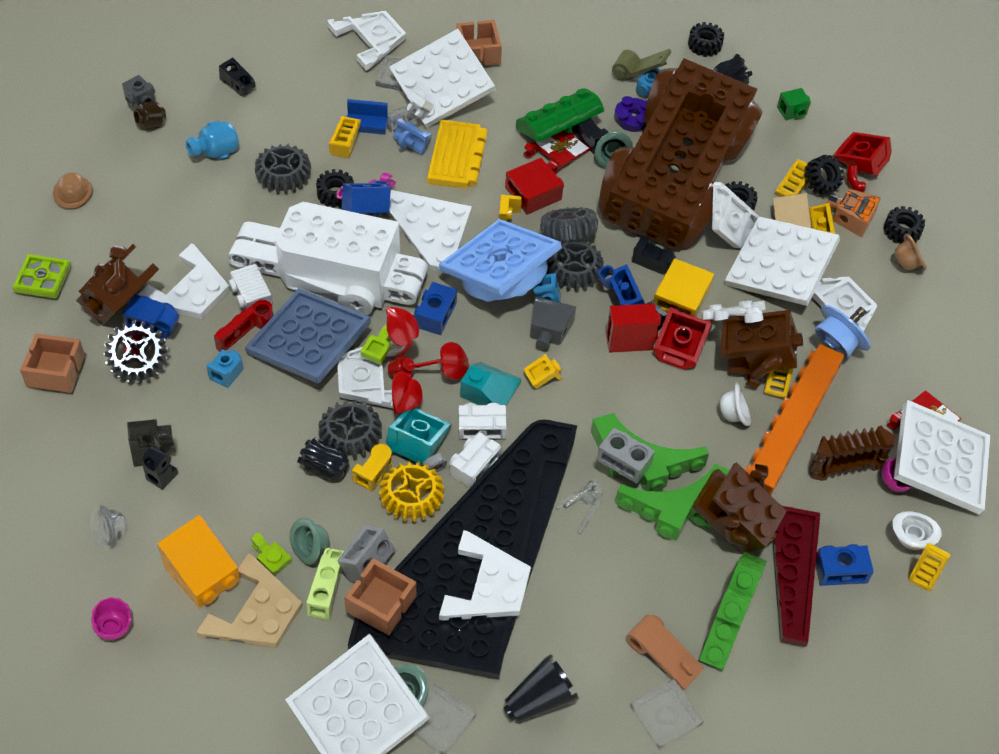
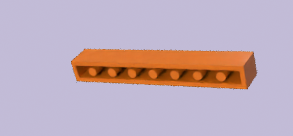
(796, 414)

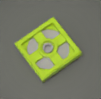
(41, 276)

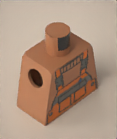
(854, 210)

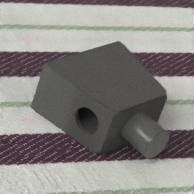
(551, 322)

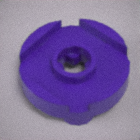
(624, 112)

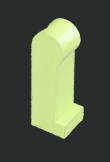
(324, 585)

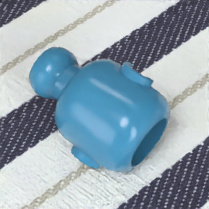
(214, 140)

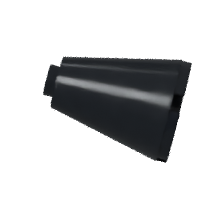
(540, 692)

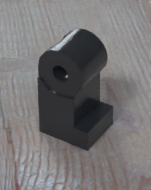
(236, 77)
(589, 133)
(652, 256)
(158, 467)

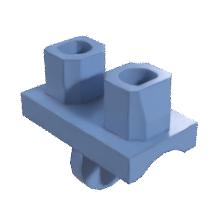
(411, 137)

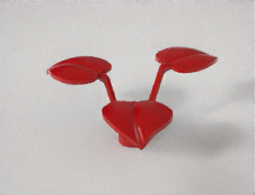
(406, 391)

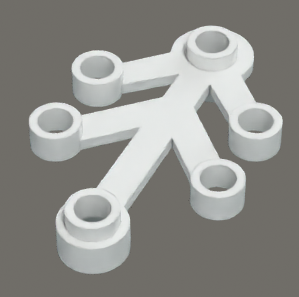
(751, 311)

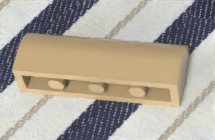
(793, 209)

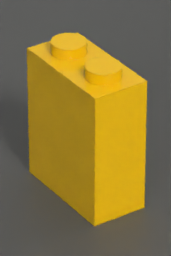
(684, 288)

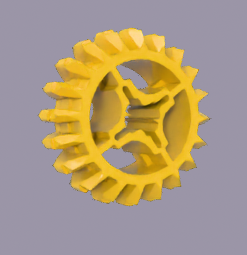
(404, 501)

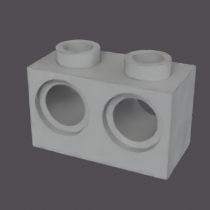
(622, 459)
(368, 544)

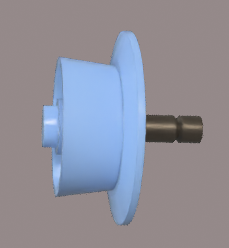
(841, 331)

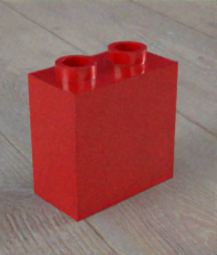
(535, 184)
(632, 327)

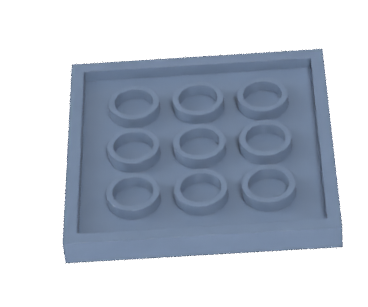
(308, 335)

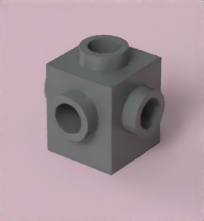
(138, 91)

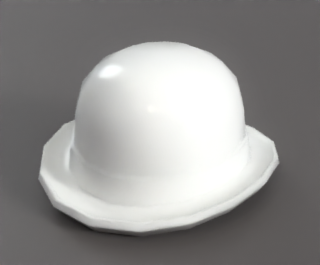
(735, 407)
(916, 530)

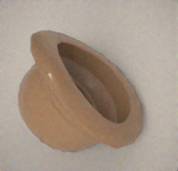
(72, 191)
(908, 254)

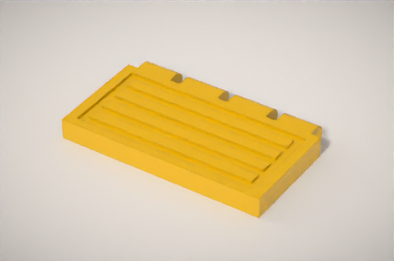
(457, 154)

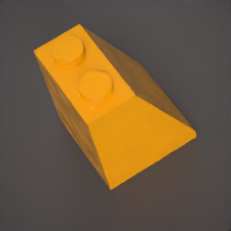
(198, 562)

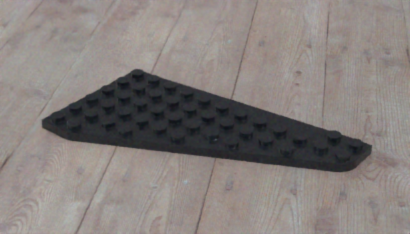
(505, 509)

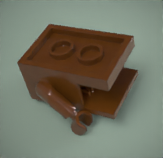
(112, 285)
(760, 345)
(740, 507)

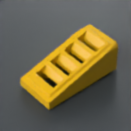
(342, 148)
(798, 170)
(785, 386)
(927, 568)

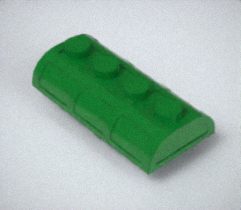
(560, 115)

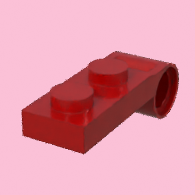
(256, 315)

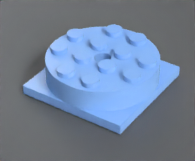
(501, 261)

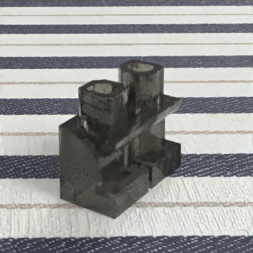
(147, 434)

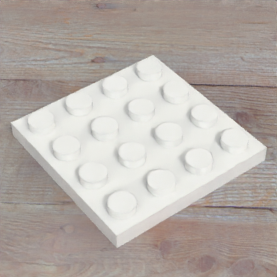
(444, 75)
(782, 260)
(942, 457)
(358, 704)

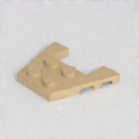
(264, 615)

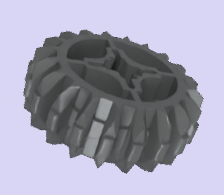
(282, 171)
(569, 224)
(574, 270)
(122, 336)
(362, 436)

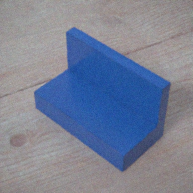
(372, 115)

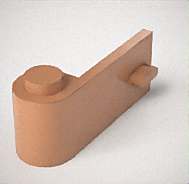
(653, 638)

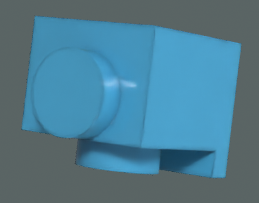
(645, 82)
(549, 291)
(225, 368)

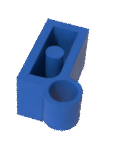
(366, 197)
(623, 284)
(151, 312)

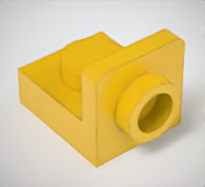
(508, 205)
(542, 371)

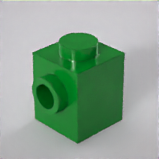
(793, 104)

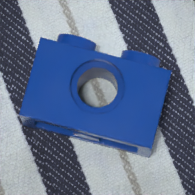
(436, 308)
(857, 568)

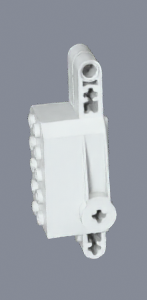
(334, 256)

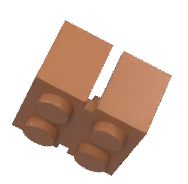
(487, 45)
(56, 362)
(384, 596)

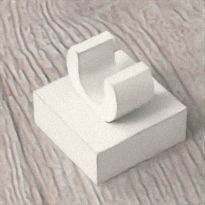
(419, 102)

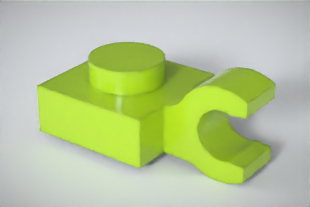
(377, 347)
(272, 556)

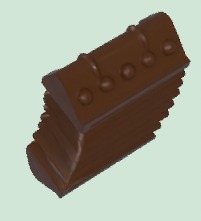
(852, 452)

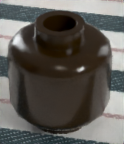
(149, 115)

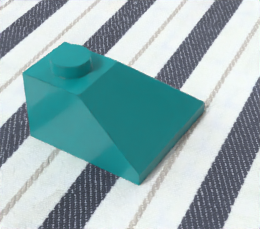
(488, 385)

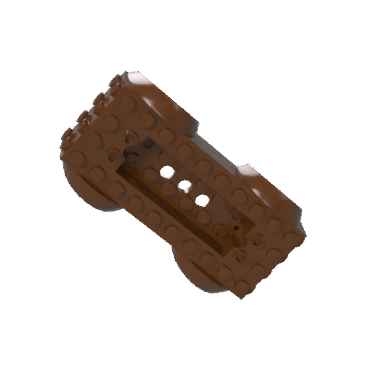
(681, 105)

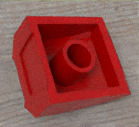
(866, 151)
(681, 339)

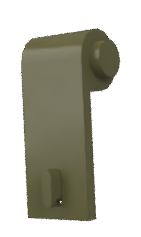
(630, 64)

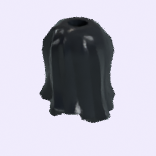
(735, 69)
(323, 459)

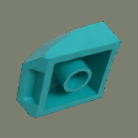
(416, 434)

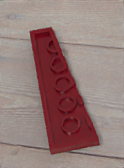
(795, 572)

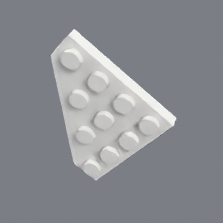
(430, 225)

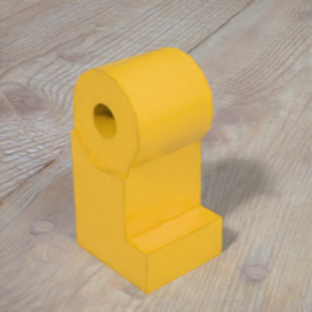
(374, 468)

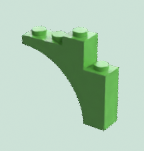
(666, 461)
(667, 508)
(733, 610)

